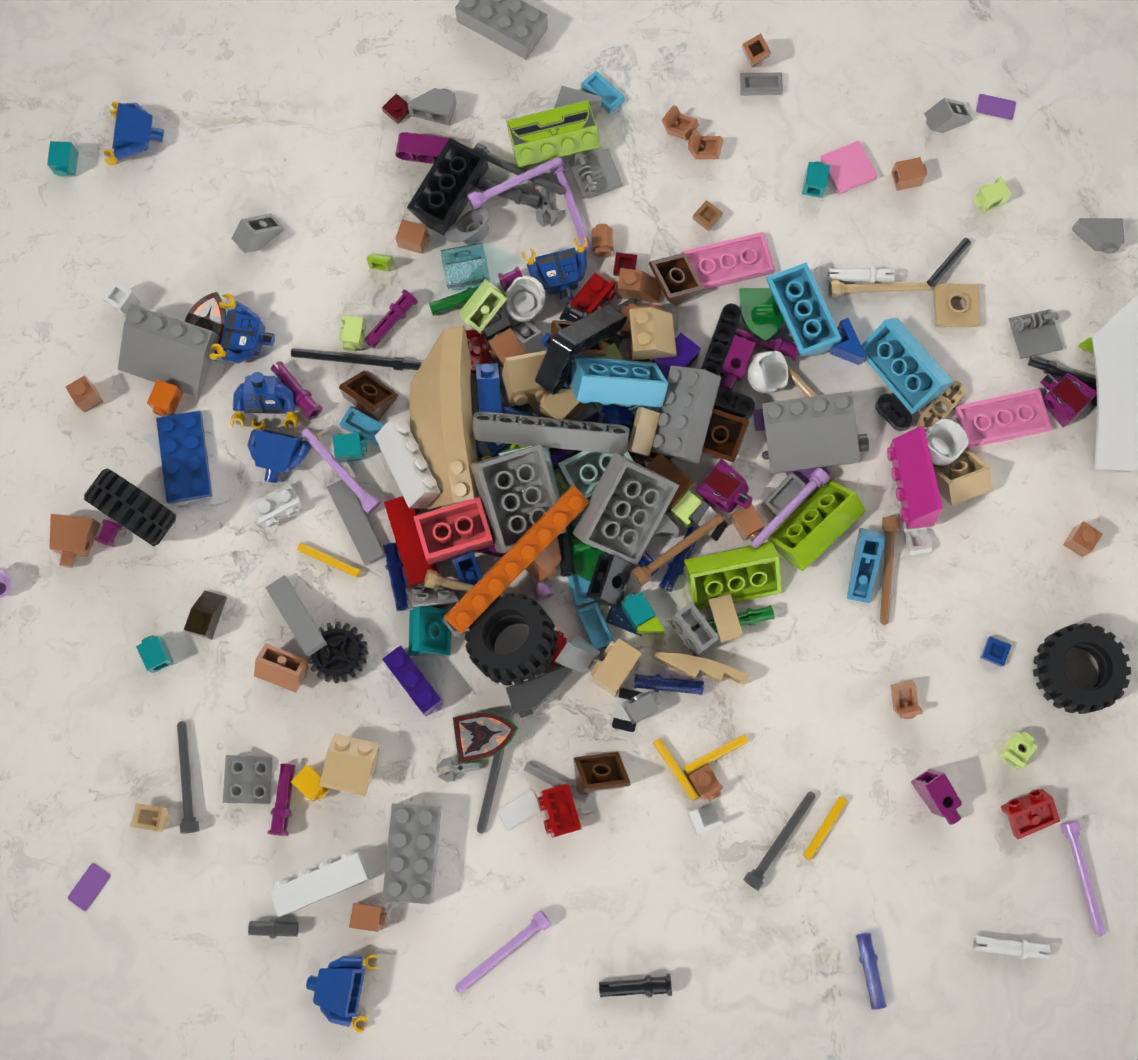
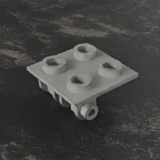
(595, 173)
(1036, 333)
(424, 596)
(247, 779)

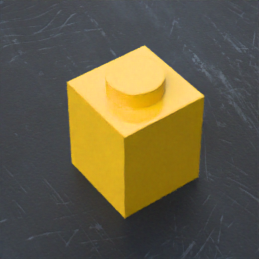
(308, 783)

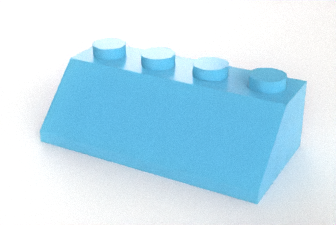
(804, 310)
(905, 365)
(618, 382)

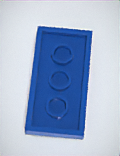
(184, 457)

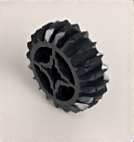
(344, 644)

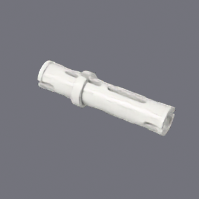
(861, 275)
(1020, 948)

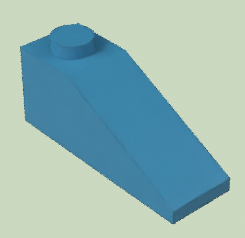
(865, 564)

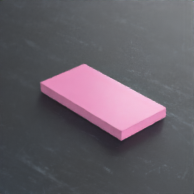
(731, 261)
(1003, 418)

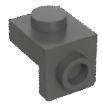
(500, 326)

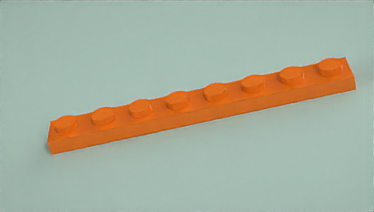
(516, 559)

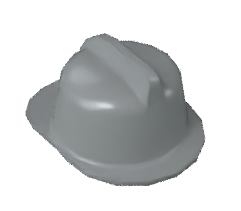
(470, 228)

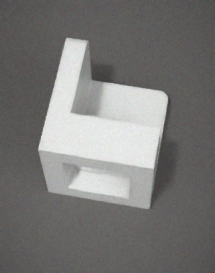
(120, 298)
(704, 819)

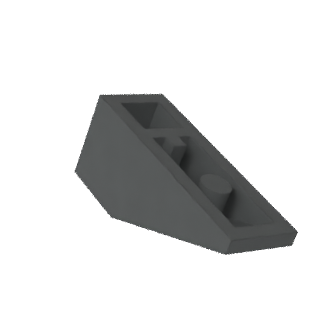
(532, 694)

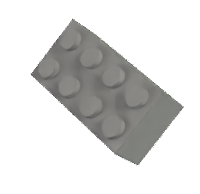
(505, 22)
(685, 413)
(411, 853)

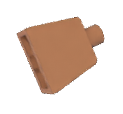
(72, 537)

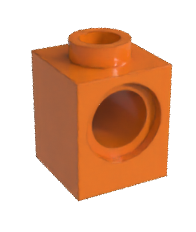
(164, 398)

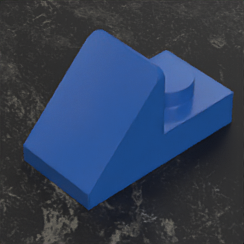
(850, 348)
(467, 568)

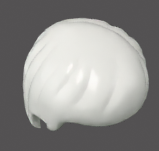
(525, 299)
(767, 372)
(946, 441)

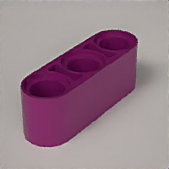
(419, 147)

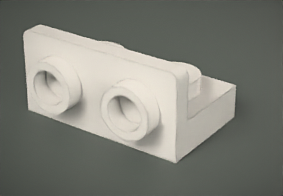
(276, 506)

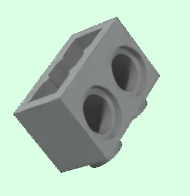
(693, 629)

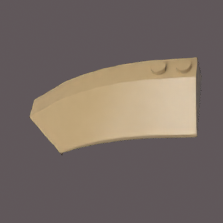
(444, 419)

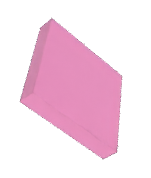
(849, 167)

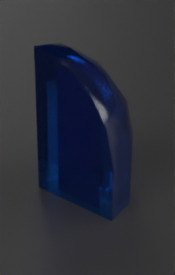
(618, 415)

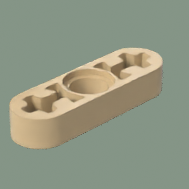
(955, 399)

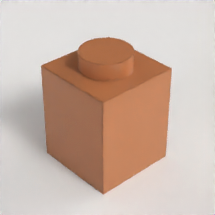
(756, 50)
(909, 173)
(412, 236)
(84, 393)
(747, 523)
(1083, 539)
(367, 917)

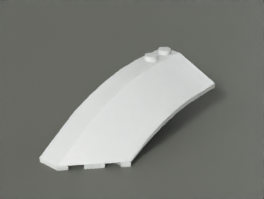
(1117, 390)

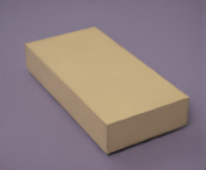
(643, 431)
(725, 618)

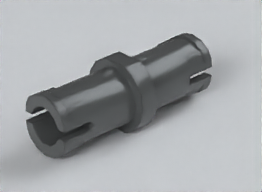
(273, 928)

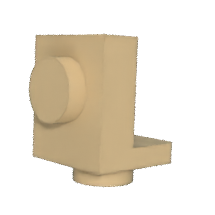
(149, 817)

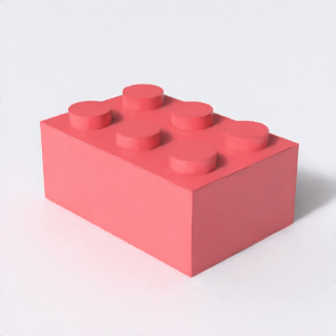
(453, 530)

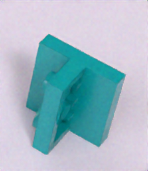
(428, 632)

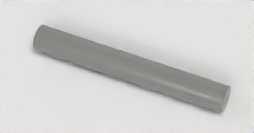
(554, 781)

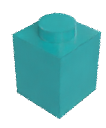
(62, 158)
(815, 179)
(349, 447)
(637, 609)
(154, 653)

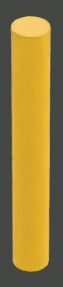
(314, 553)
(715, 754)
(676, 770)
(825, 827)

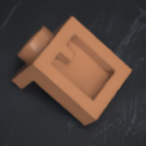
(705, 783)

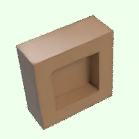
(707, 215)

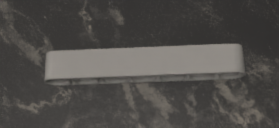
(550, 432)

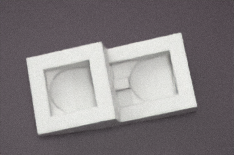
(916, 539)

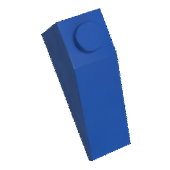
(488, 388)

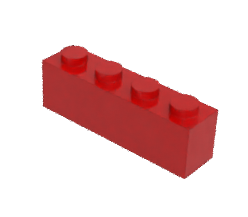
(408, 540)

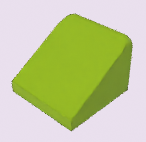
(379, 261)
(651, 627)

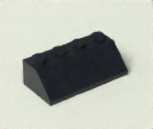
(446, 186)

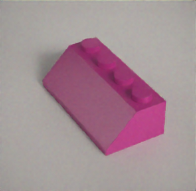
(915, 479)

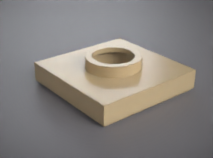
(948, 316)

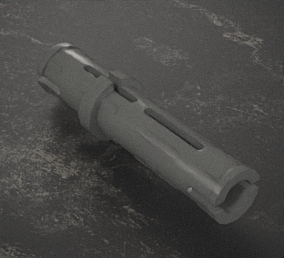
(515, 194)

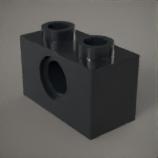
(609, 580)

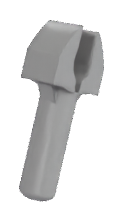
(545, 200)
(457, 768)

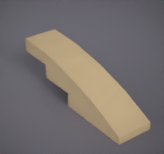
(692, 665)

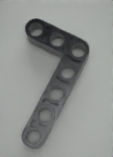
(574, 341)
(715, 365)

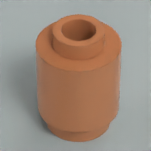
(602, 240)

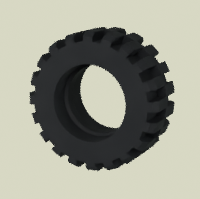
(130, 507)
(1106, 653)
(529, 657)

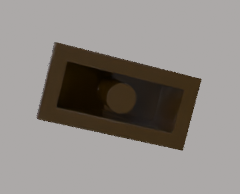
(205, 615)

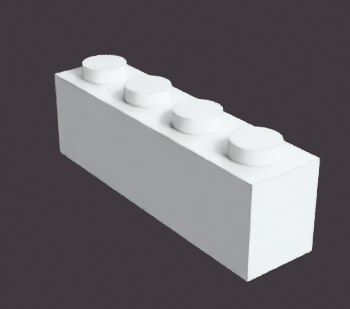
(407, 464)
(319, 884)

